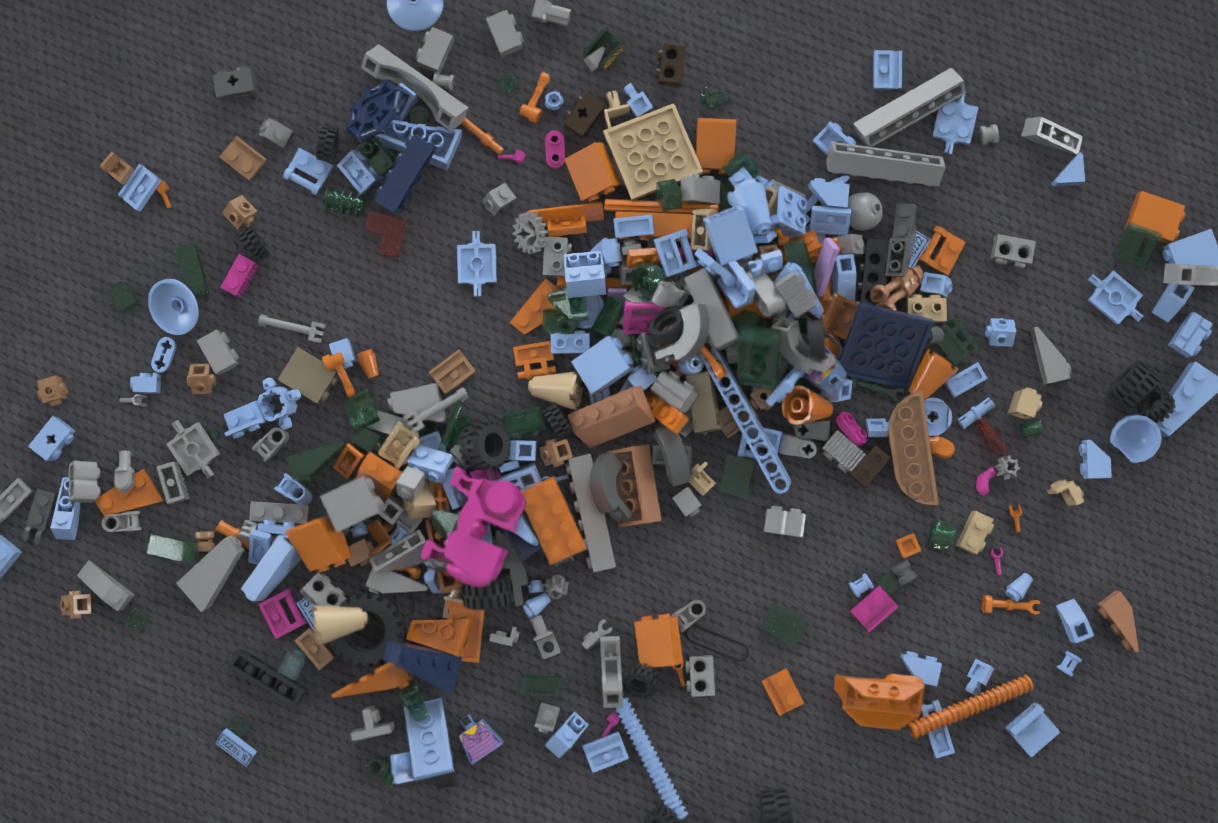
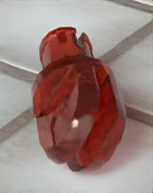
(991, 435)

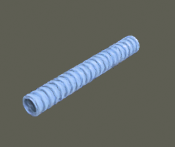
(651, 760)

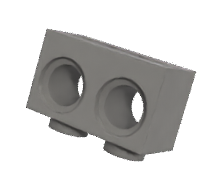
(1012, 245)
(320, 598)
(705, 675)

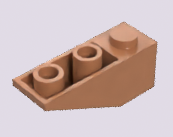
(1120, 615)

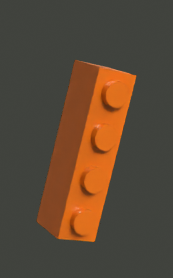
(663, 223)

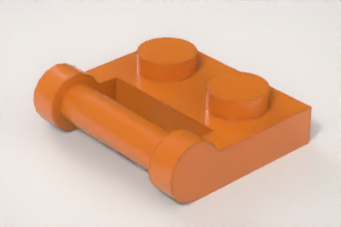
(947, 253)

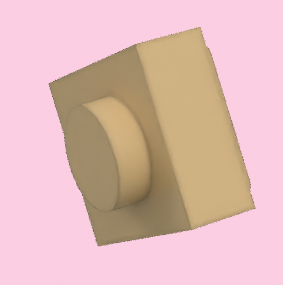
(700, 479)

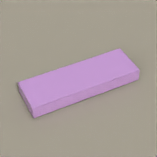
(825, 265)

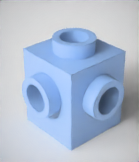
(1001, 332)
(840, 395)

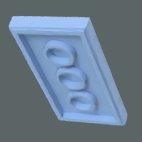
(429, 742)

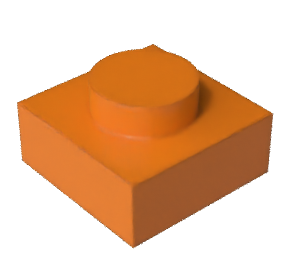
(908, 545)

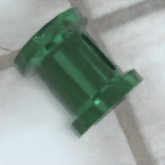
(1031, 429)

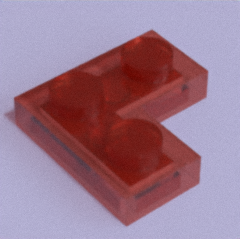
(392, 231)

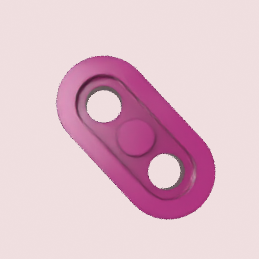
(555, 149)
(851, 429)

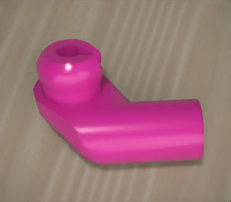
(983, 481)

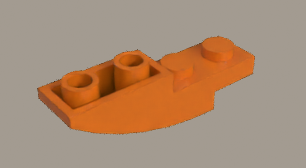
(665, 412)

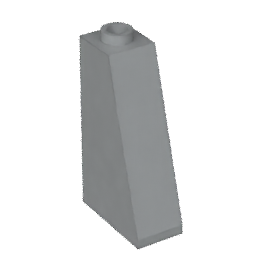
(209, 575)

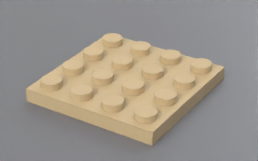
(652, 151)

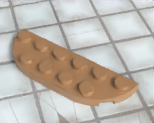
(912, 450)

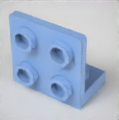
(790, 213)
(1032, 729)

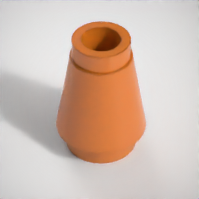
(368, 363)

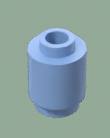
(611, 252)
(691, 366)

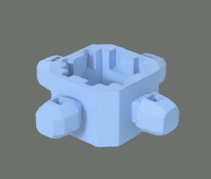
(287, 397)

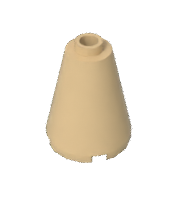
(558, 388)
(335, 622)

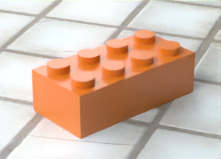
(552, 520)

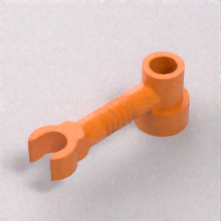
(531, 110)
(335, 362)
(720, 371)

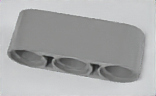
(766, 294)

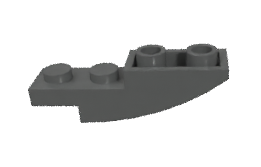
(903, 240)
(517, 571)

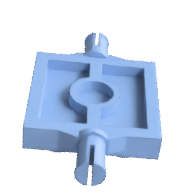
(955, 123)
(476, 263)
(1115, 297)

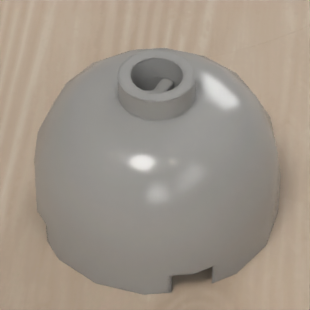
(865, 211)

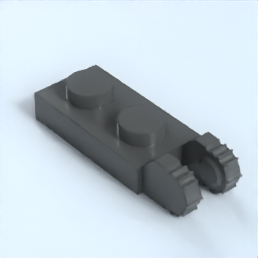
(39, 515)

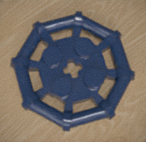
(375, 110)

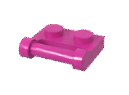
(638, 322)
(277, 617)

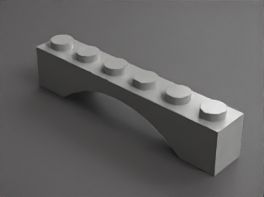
(385, 65)
(1190, 274)

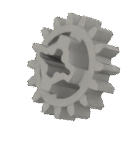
(530, 232)

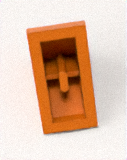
(349, 461)

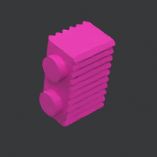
(239, 276)

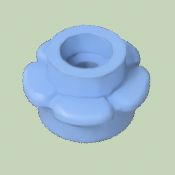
(554, 105)
(359, 530)
(536, 586)

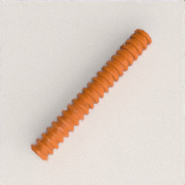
(971, 706)

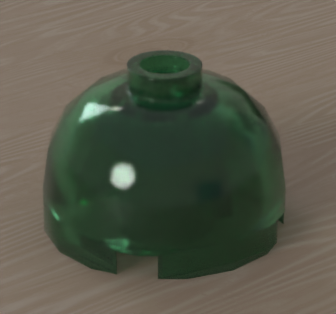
(646, 279)

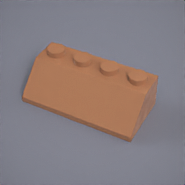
(612, 417)
(637, 485)

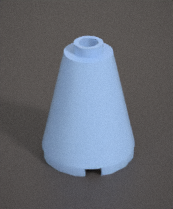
(753, 199)

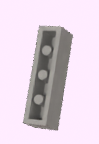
(705, 292)

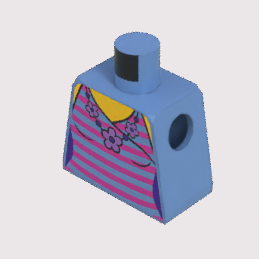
(830, 379)
(478, 738)

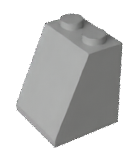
(418, 399)
(352, 503)

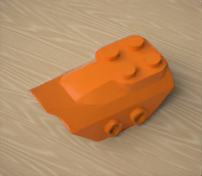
(881, 702)

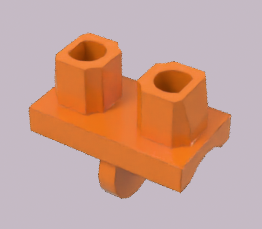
(440, 496)

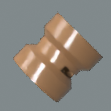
(206, 545)

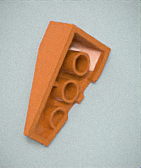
(385, 678)

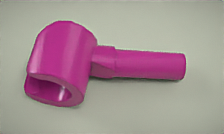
(518, 157)
(997, 559)
(613, 718)

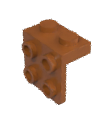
(839, 315)

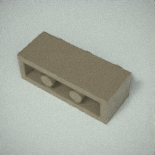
(705, 406)

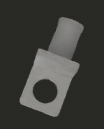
(544, 636)

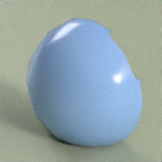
(1136, 437)

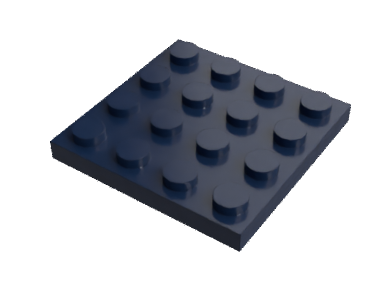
(885, 345)

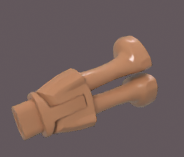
(903, 285)

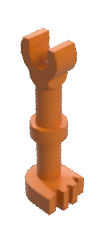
(988, 604)

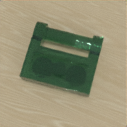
(1131, 242)

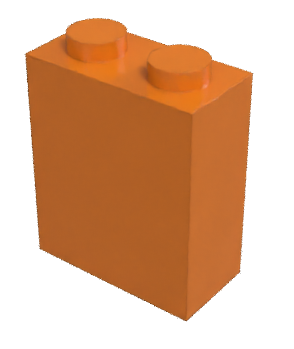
(592, 172)
(1157, 215)
(658, 641)

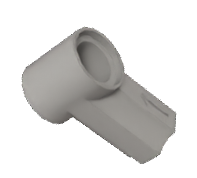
(546, 12)

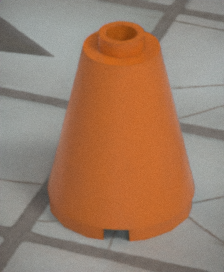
(931, 374)
(805, 406)

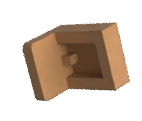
(117, 168)

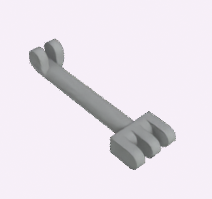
(264, 320)
(417, 419)

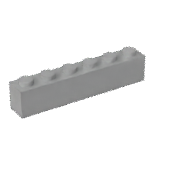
(910, 108)
(885, 164)
(591, 521)

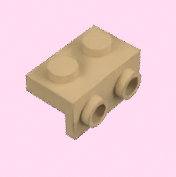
(399, 445)
(1069, 491)

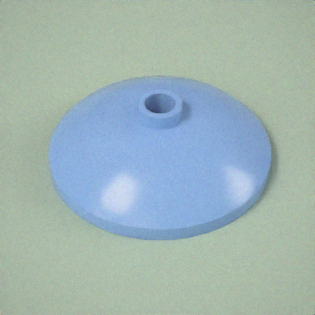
(415, 15)
(173, 306)

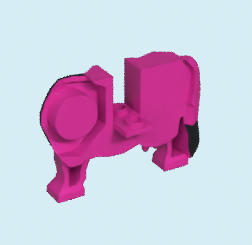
(465, 553)

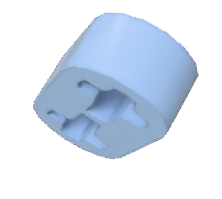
(159, 353)

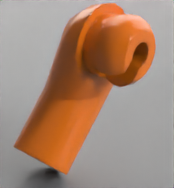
(414, 571)

